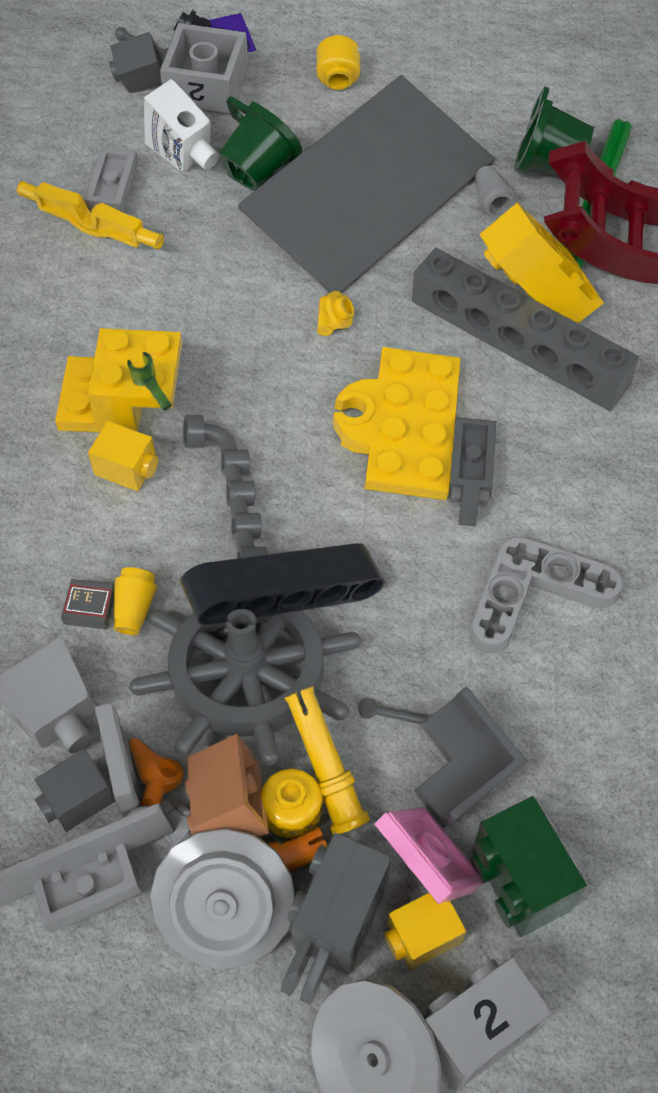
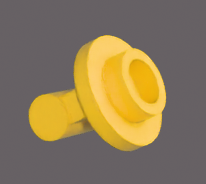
(334, 312)

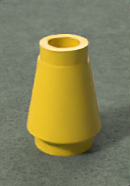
(132, 599)

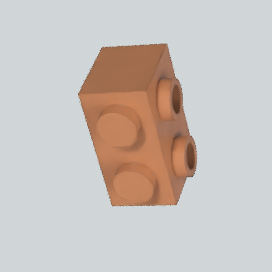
(226, 789)

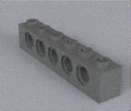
(524, 329)

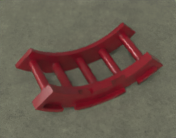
(587, 237)

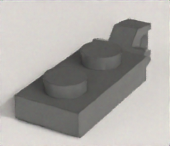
(472, 466)

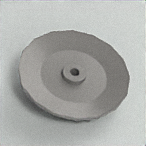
(222, 898)
(373, 1043)

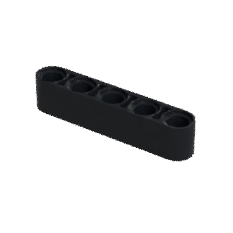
(281, 582)

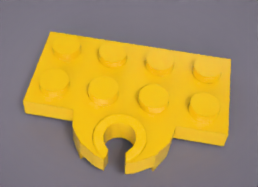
(403, 422)

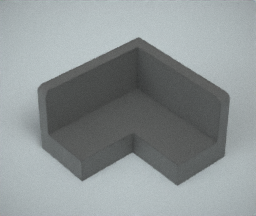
(477, 756)

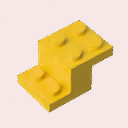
(101, 385)

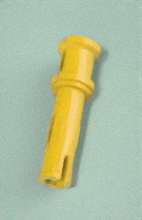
(333, 779)

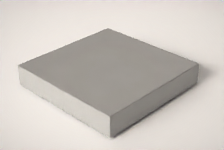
(118, 759)

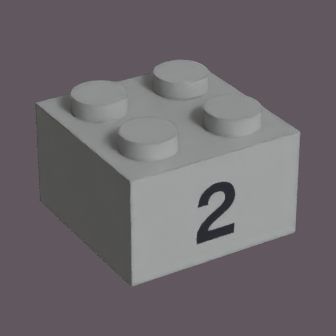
(207, 64)
(485, 1020)

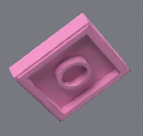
(430, 853)

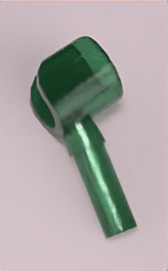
(146, 377)

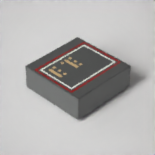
(88, 604)

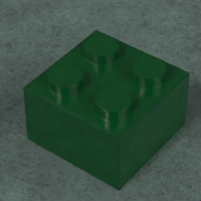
(526, 867)

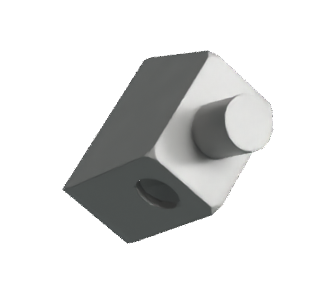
(48, 698)

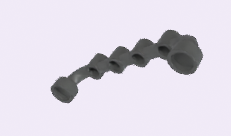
(239, 493)

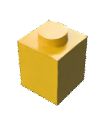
(123, 456)
(423, 930)

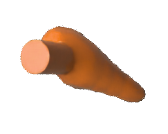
(155, 771)

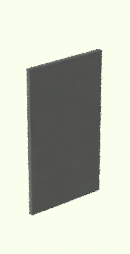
(366, 185)

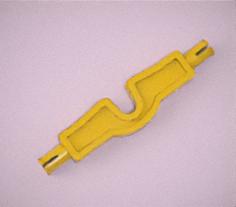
(101, 223)

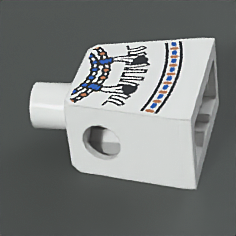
(178, 128)

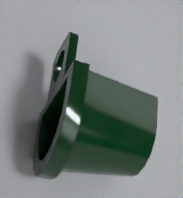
(546, 131)
(257, 145)

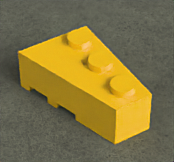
(539, 264)

